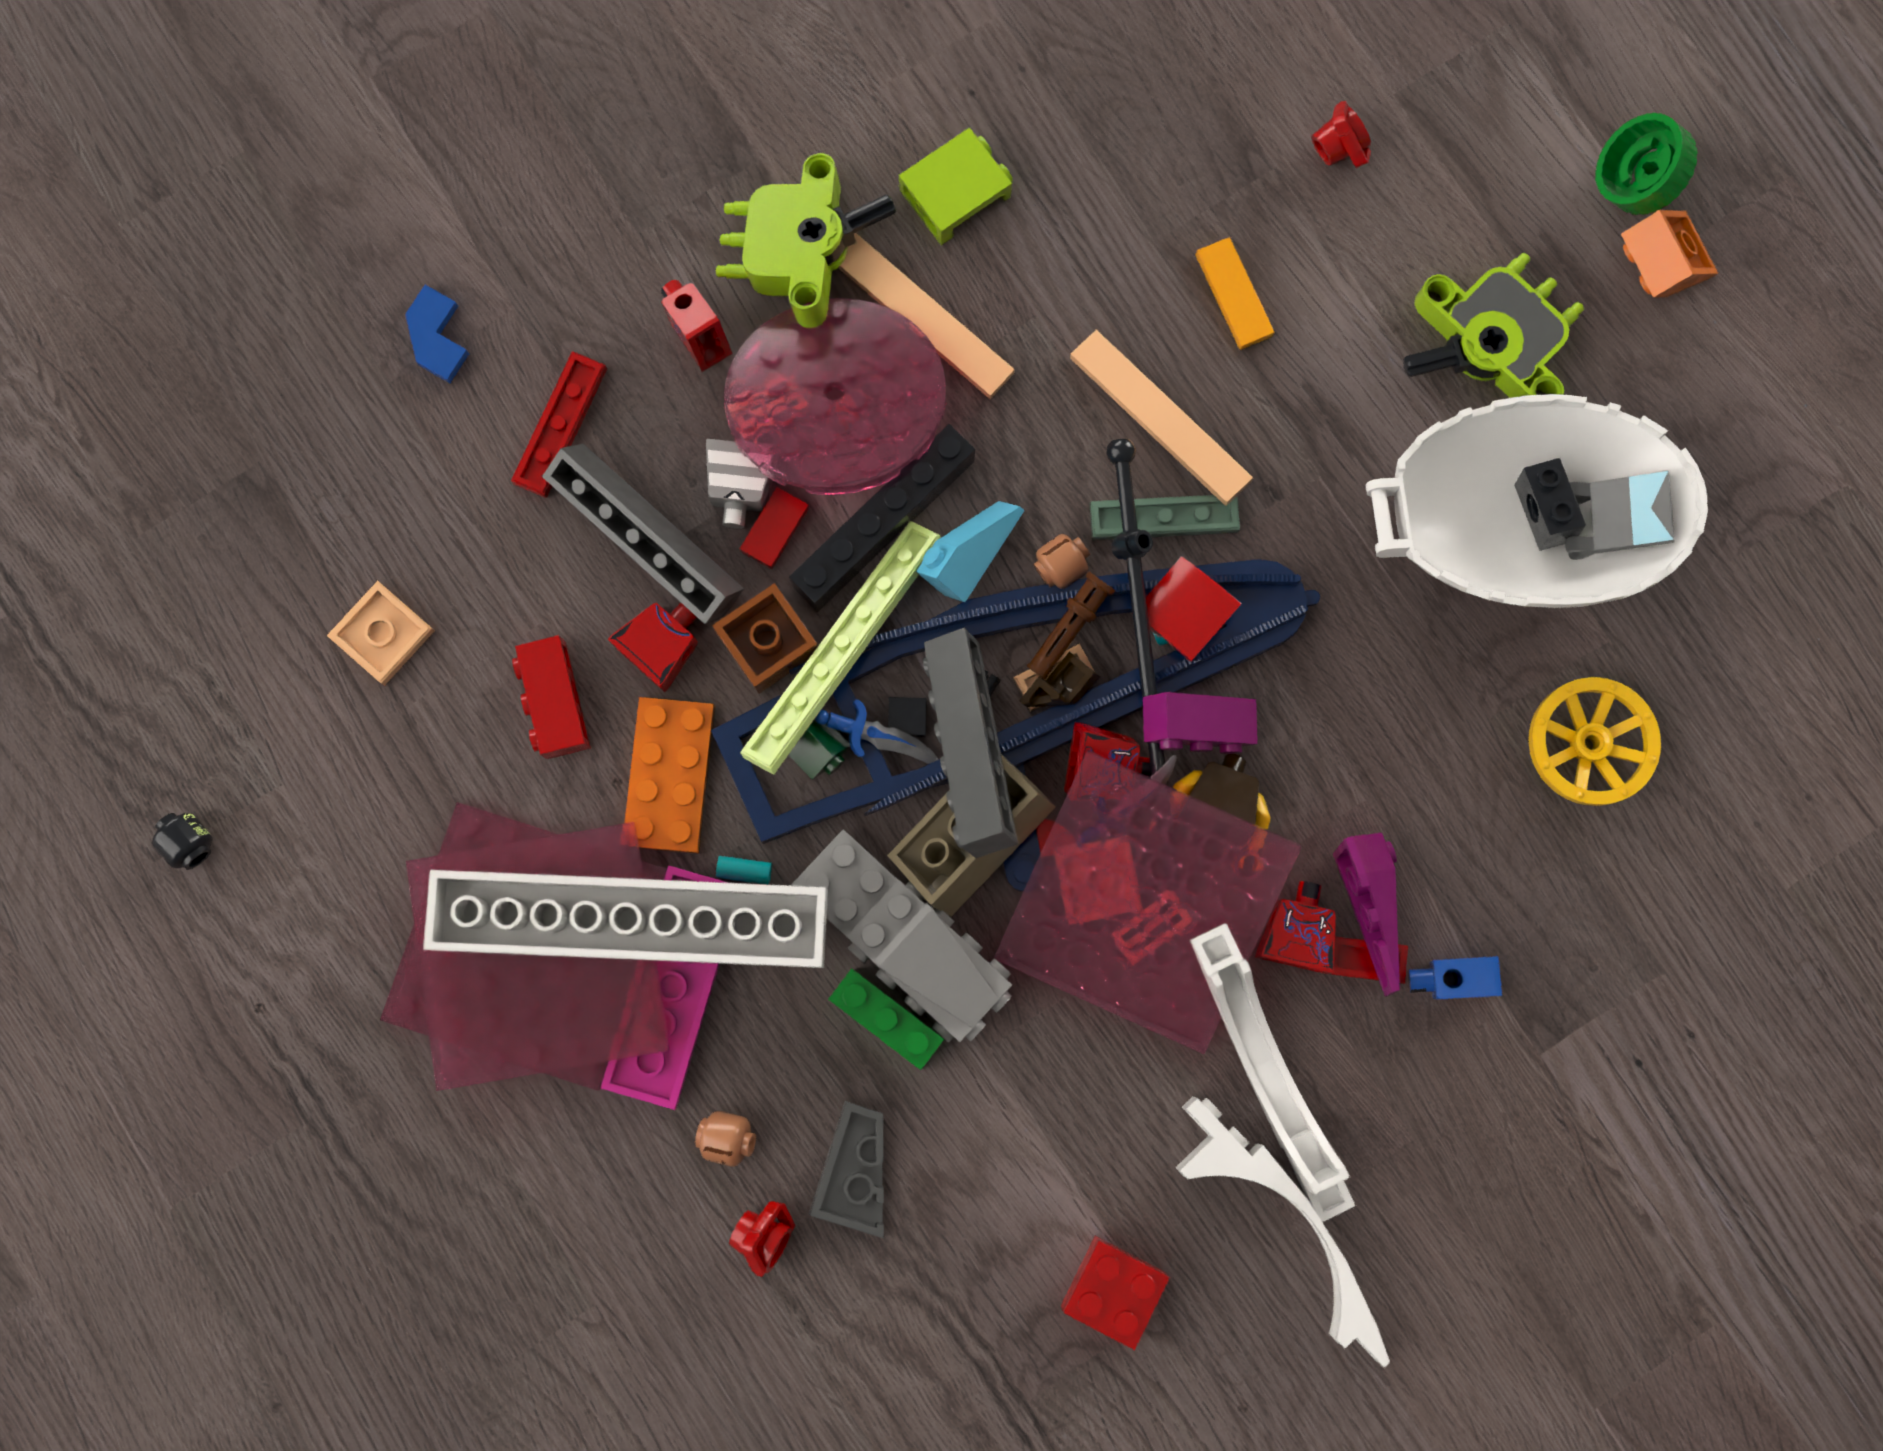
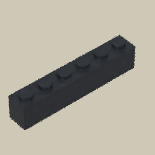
(882, 518)

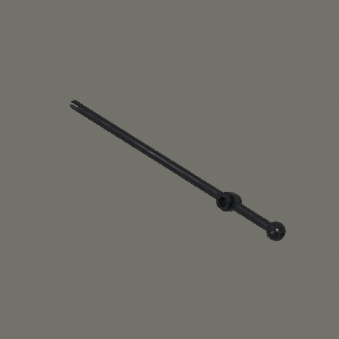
(1132, 546)

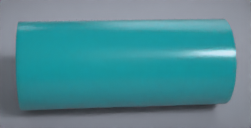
(743, 870)

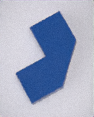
(425, 322)

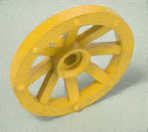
(1601, 738)

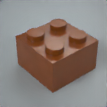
(766, 638)

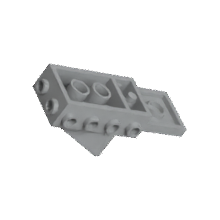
(907, 940)

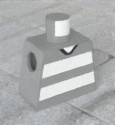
(734, 482)

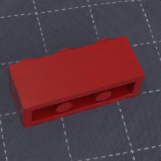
(551, 697)

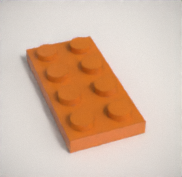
(669, 773)

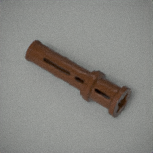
(1041, 662)

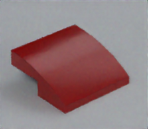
(1188, 608)

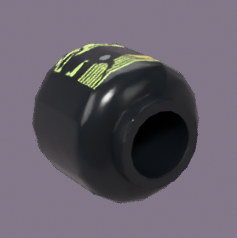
(182, 840)

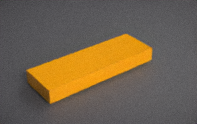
(1234, 293)

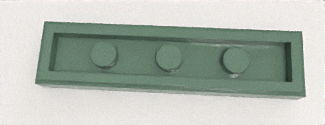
(1167, 516)

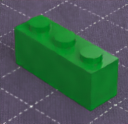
(886, 1019)

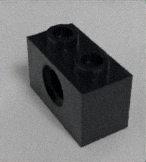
(1549, 503)

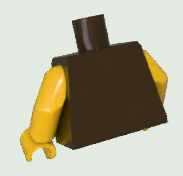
(1228, 789)

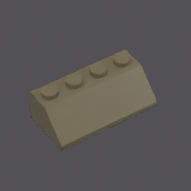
(949, 873)

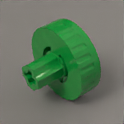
(1658, 174)

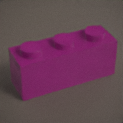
(1199, 722)

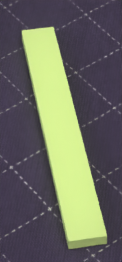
(839, 649)

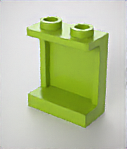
(955, 183)

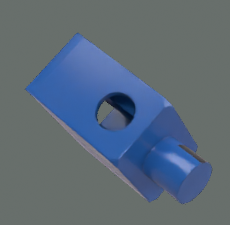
(1474, 978)

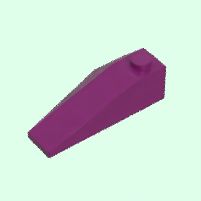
(1370, 882)

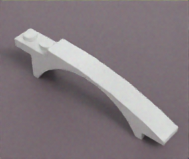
(1294, 1127)
(1225, 1155)

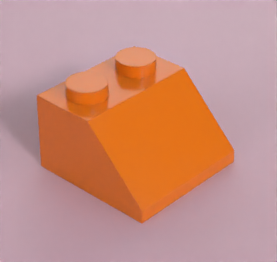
(1668, 253)

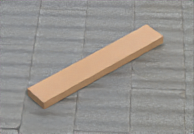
(949, 337)
(1161, 417)

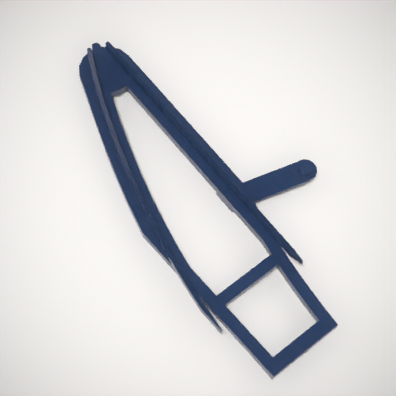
(1268, 616)

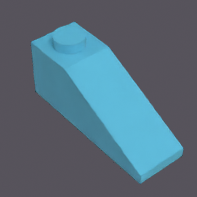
(965, 553)

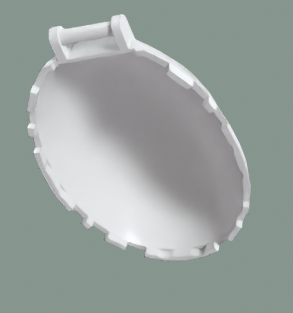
(1468, 525)

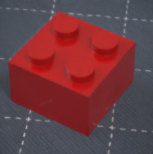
(1114, 1292)

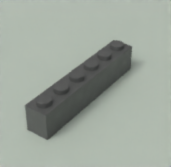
(643, 532)
(969, 744)

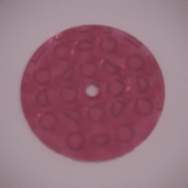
(846, 444)

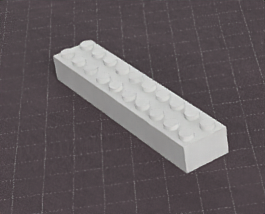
(626, 919)

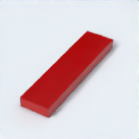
(559, 421)

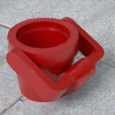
(1343, 137)
(762, 1238)

